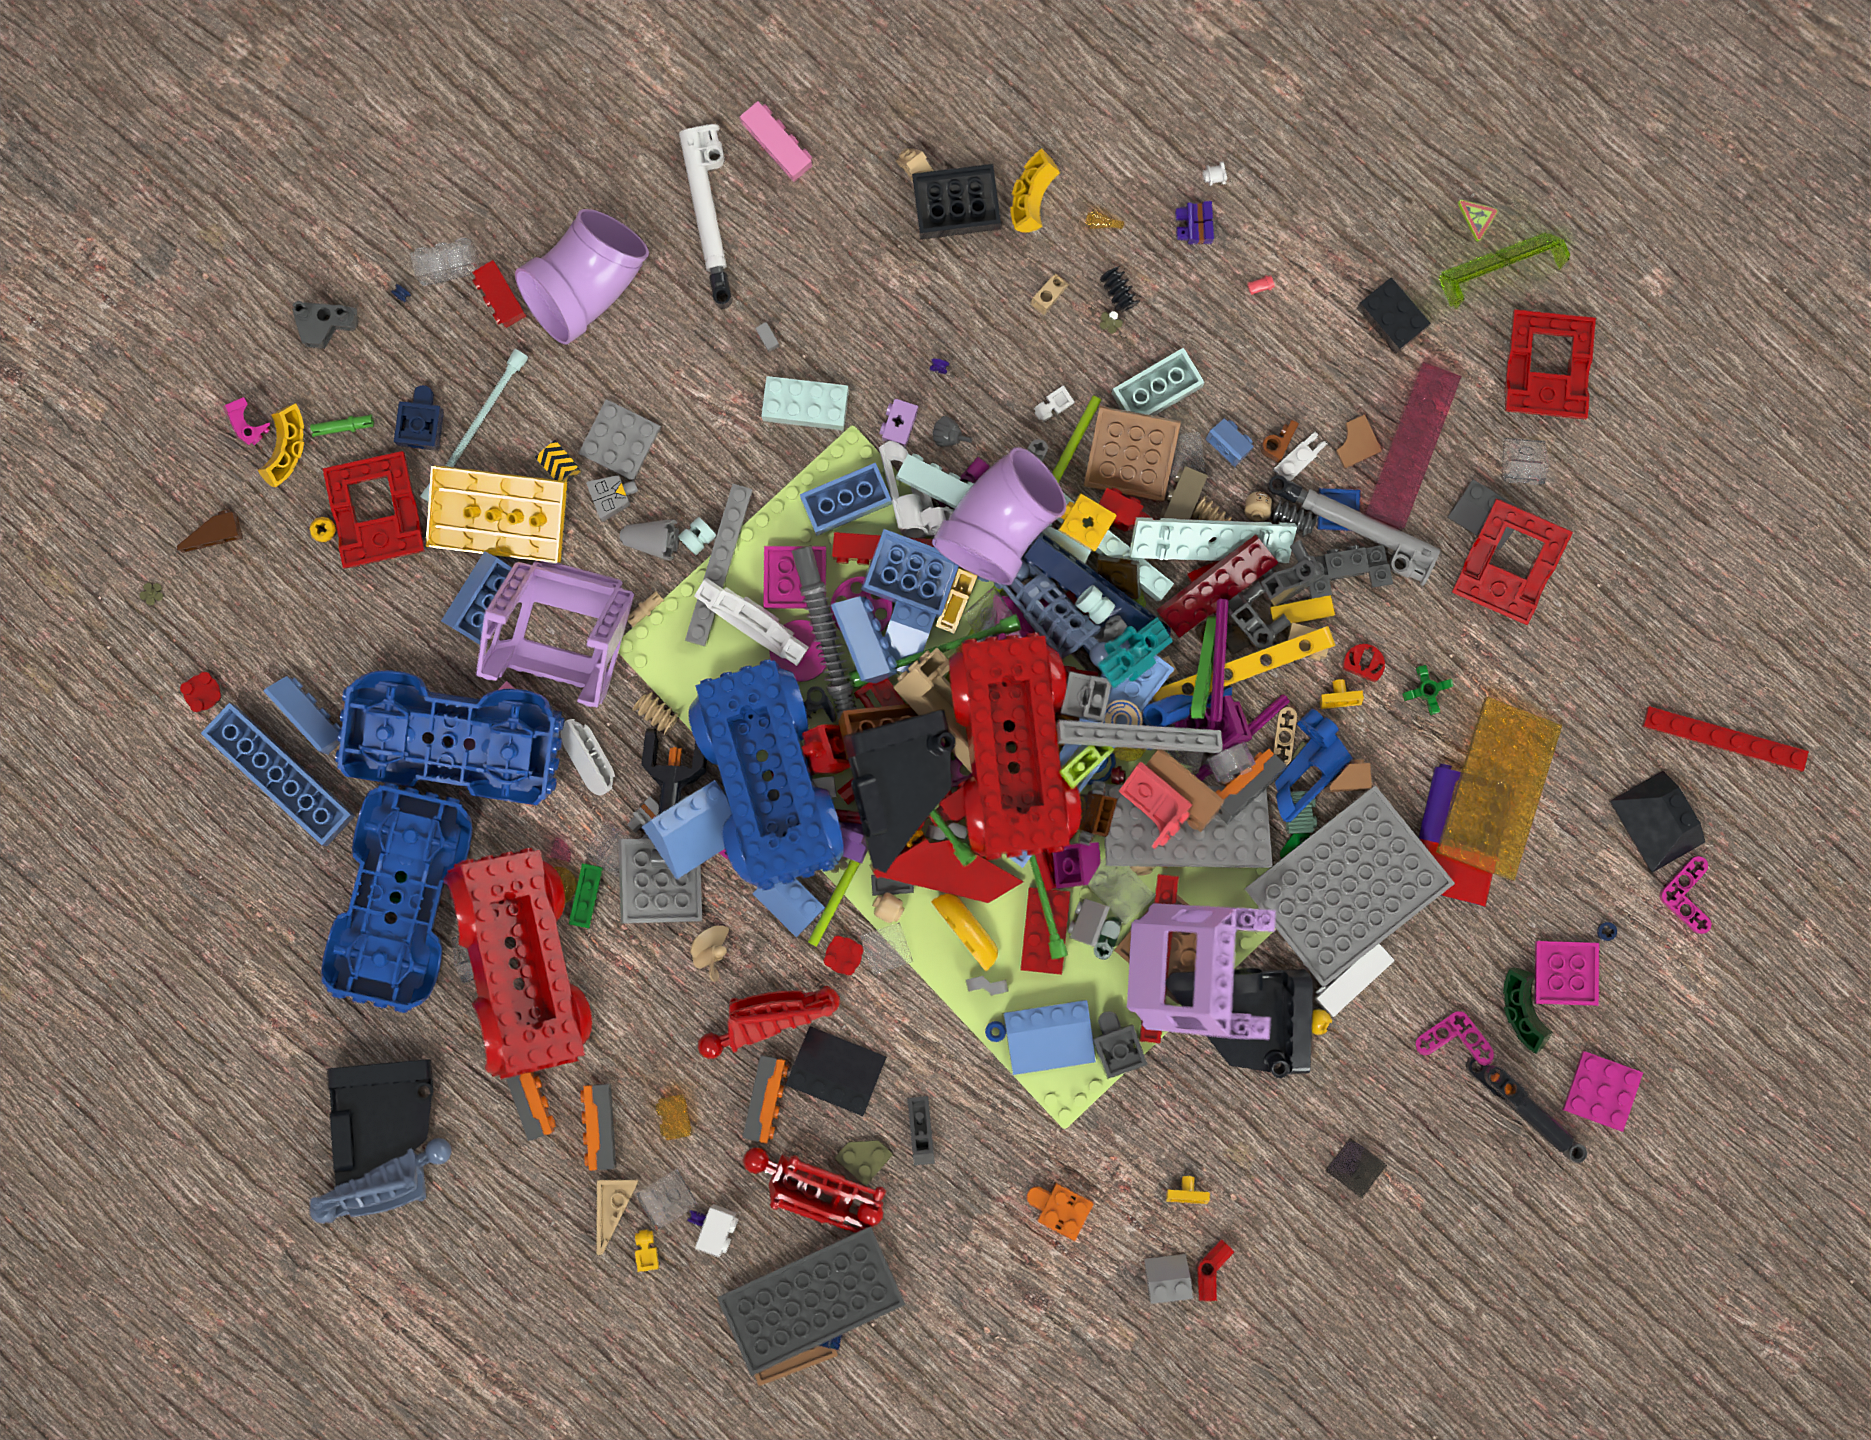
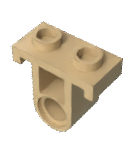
(913, 162)

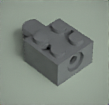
(1117, 1046)

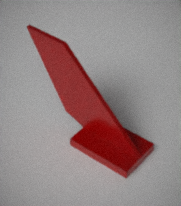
(938, 869)

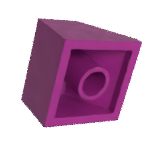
(1076, 864)

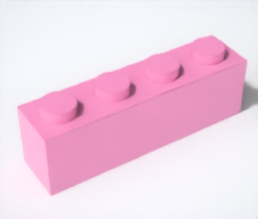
(776, 141)

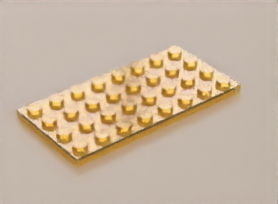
(1499, 789)

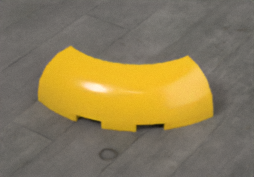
(1029, 191)
(288, 446)
(967, 929)

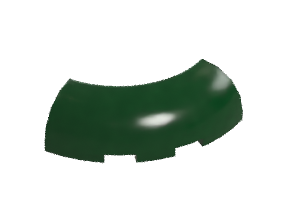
(1521, 1012)

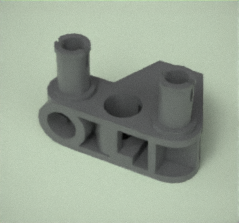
(314, 329)
(1291, 581)
(1254, 624)

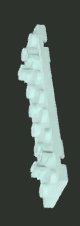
(1191, 538)

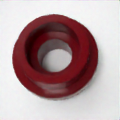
(1118, 775)

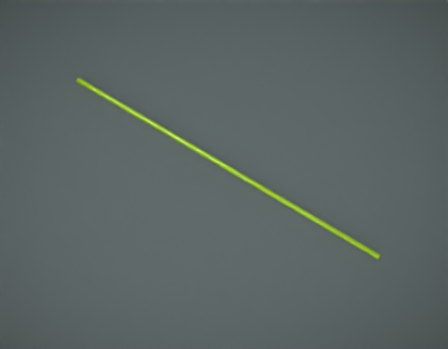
(853, 865)

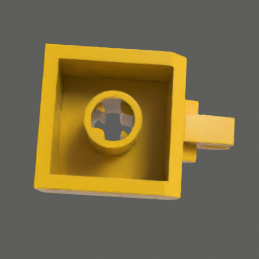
(1083, 509)

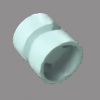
(691, 541)
(1092, 602)

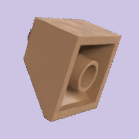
(1353, 777)

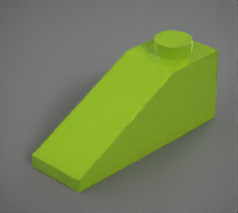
(1083, 762)

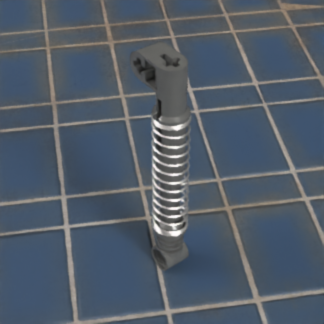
(823, 628)

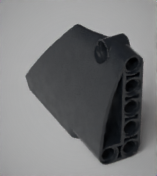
(898, 779)
(1275, 994)
(377, 1114)

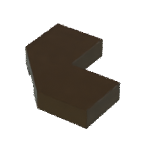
(1235, 638)

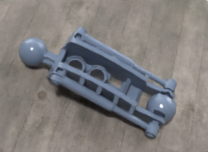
(1060, 621)
(383, 1187)

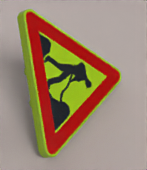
(1477, 217)

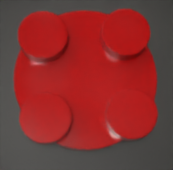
(201, 692)
(843, 955)

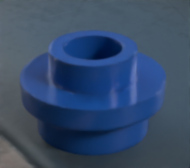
(988, 1031)

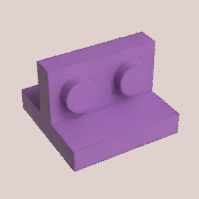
(853, 841)

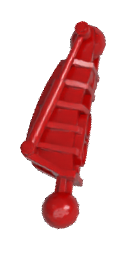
(766, 1015)
(807, 1201)

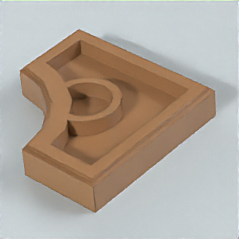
(1359, 443)

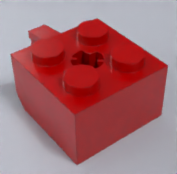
(1125, 508)
(825, 749)
(952, 806)

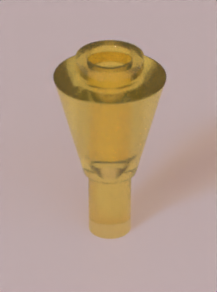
(1097, 220)

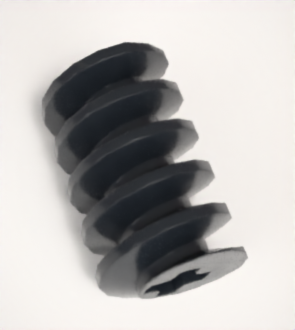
(1118, 289)

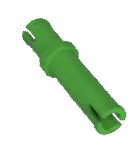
(350, 424)

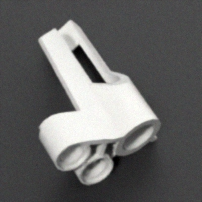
(914, 511)

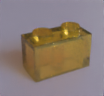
(674, 1117)

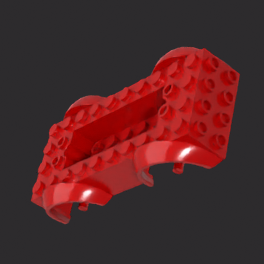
(1027, 685)
(521, 900)

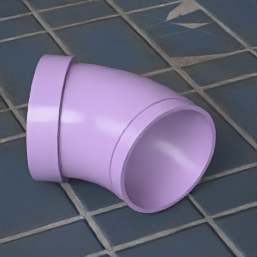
(581, 274)
(1001, 517)

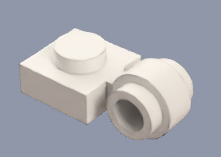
(1058, 400)

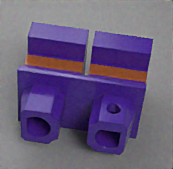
(1199, 223)

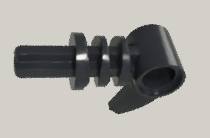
(824, 703)

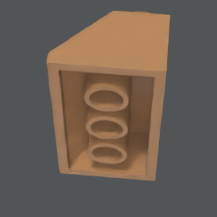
(1203, 800)

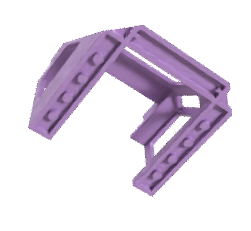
(565, 589)
(1213, 970)

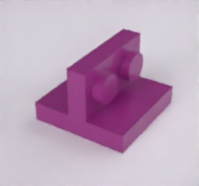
(1233, 723)

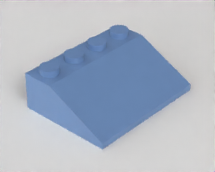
(909, 573)
(690, 829)
(1049, 1037)

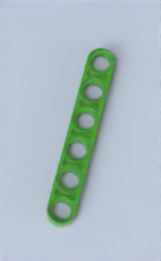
(1204, 670)

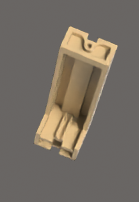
(929, 691)

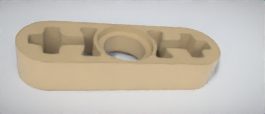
(1292, 722)

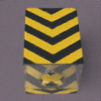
(558, 462)

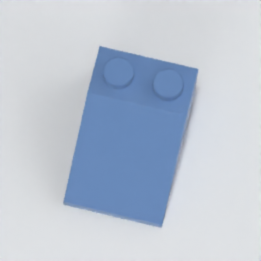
(908, 632)

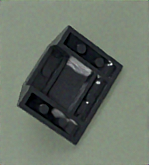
(1659, 820)

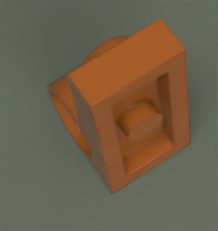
(1281, 443)

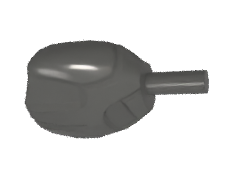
(948, 433)

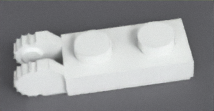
(1298, 458)

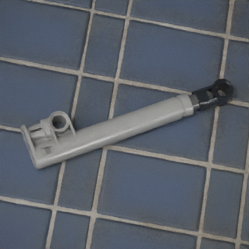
(1414, 552)

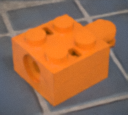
(1060, 1209)

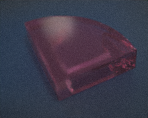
(561, 850)

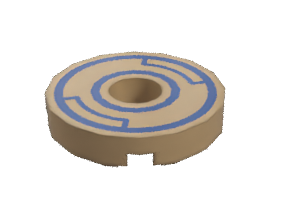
(1126, 708)

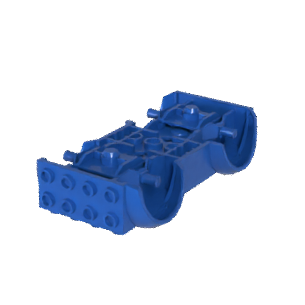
(731, 724)
(511, 729)
(401, 959)

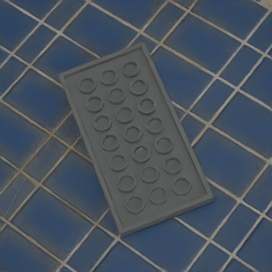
(811, 1301)

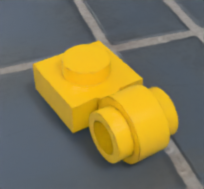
(646, 1257)

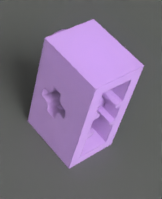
(899, 410)

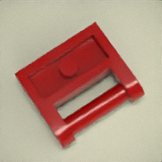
(882, 691)

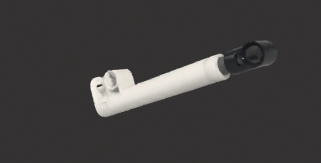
(697, 152)

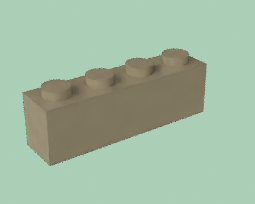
(1185, 494)

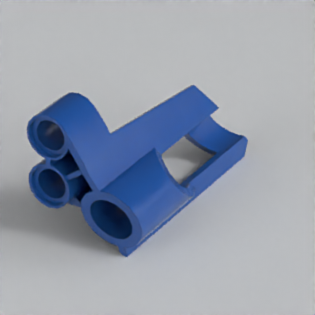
(1172, 709)
(1322, 751)

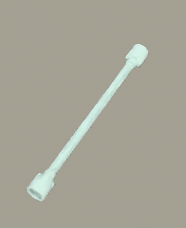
(515, 362)

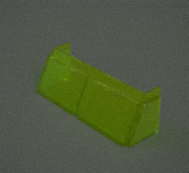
(1488, 263)

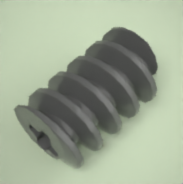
(1290, 515)

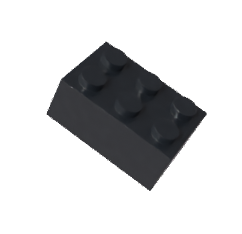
(1393, 315)

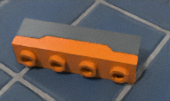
(1247, 787)
(764, 1099)
(531, 1105)
(599, 1127)

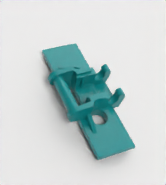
(1139, 658)

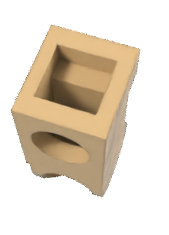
(1049, 294)

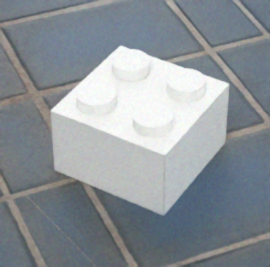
(716, 1230)

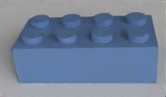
(846, 499)

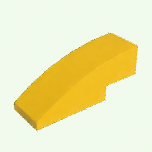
(957, 600)

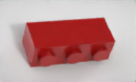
(498, 294)

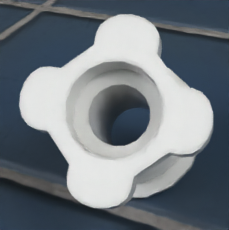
(1215, 174)

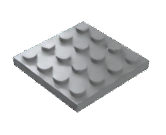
(654, 893)

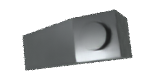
(921, 1131)

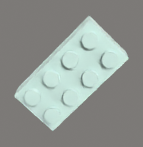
(1159, 385)
(805, 403)

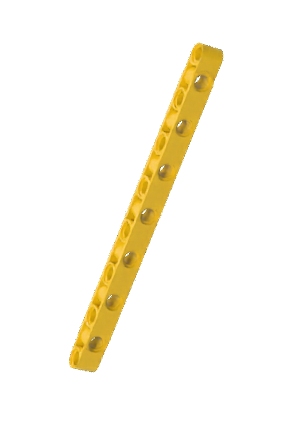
(1251, 665)

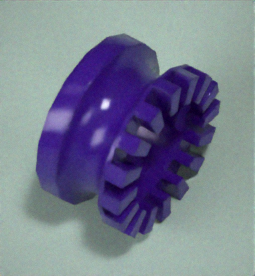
(939, 365)
(696, 1219)

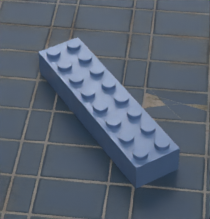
(278, 774)

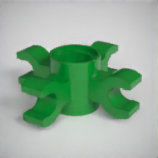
(1432, 704)

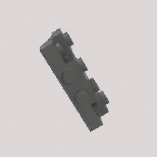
(1352, 563)

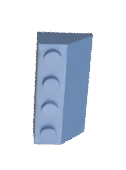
(469, 606)
(864, 639)
(305, 714)

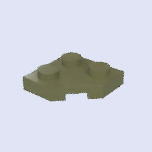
(864, 1158)

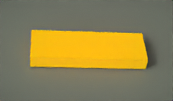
(1304, 610)

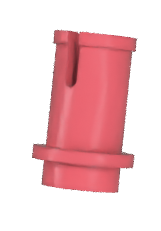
(1261, 284)

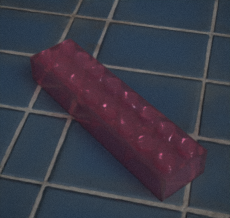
(1412, 445)

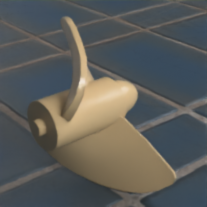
(708, 949)

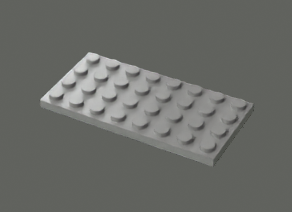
(1237, 844)

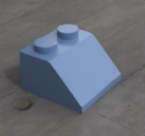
(1229, 442)

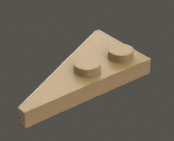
(611, 1203)

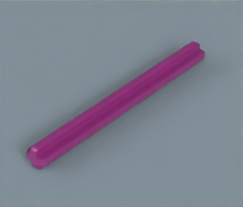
(1219, 660)
(1254, 726)

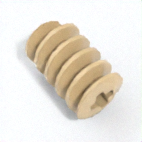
(1207, 513)
(656, 713)

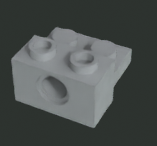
(1095, 699)

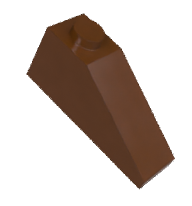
(215, 531)

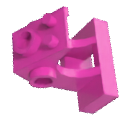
(235, 415)

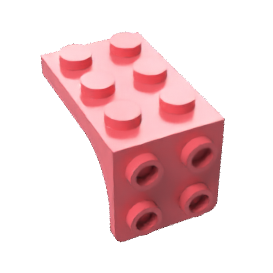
(1157, 801)

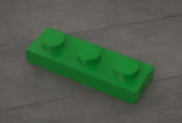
(585, 895)

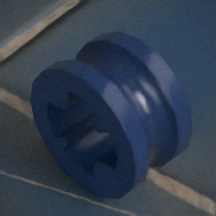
(400, 293)
(1603, 936)

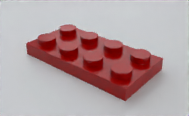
(1036, 950)

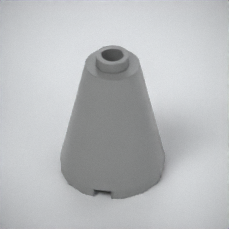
(653, 538)

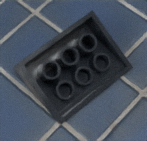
(956, 201)
(836, 1071)

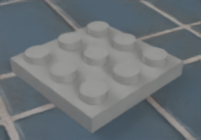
(619, 440)

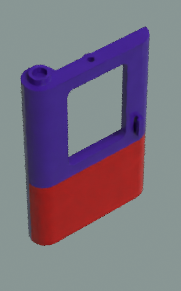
(1471, 883)

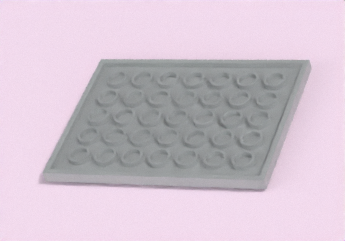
(1349, 886)

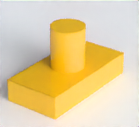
(1340, 697)
(1187, 1194)

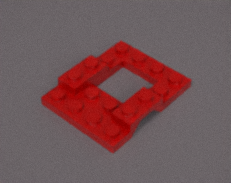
(1544, 392)
(381, 537)
(1502, 589)

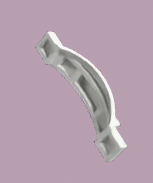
(752, 621)

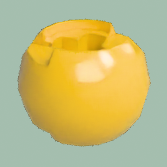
(322, 521)
(1320, 1021)

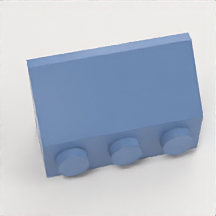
(791, 905)

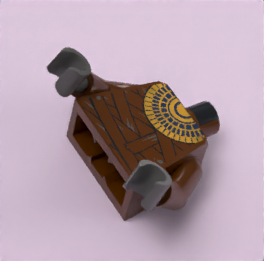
(1096, 813)

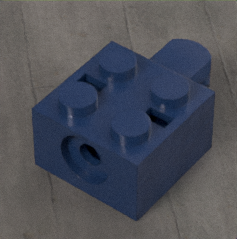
(421, 420)

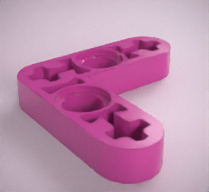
(1680, 898)
(1454, 1030)

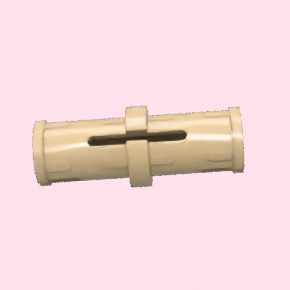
(644, 608)

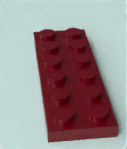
(1220, 582)

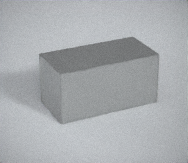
(767, 337)

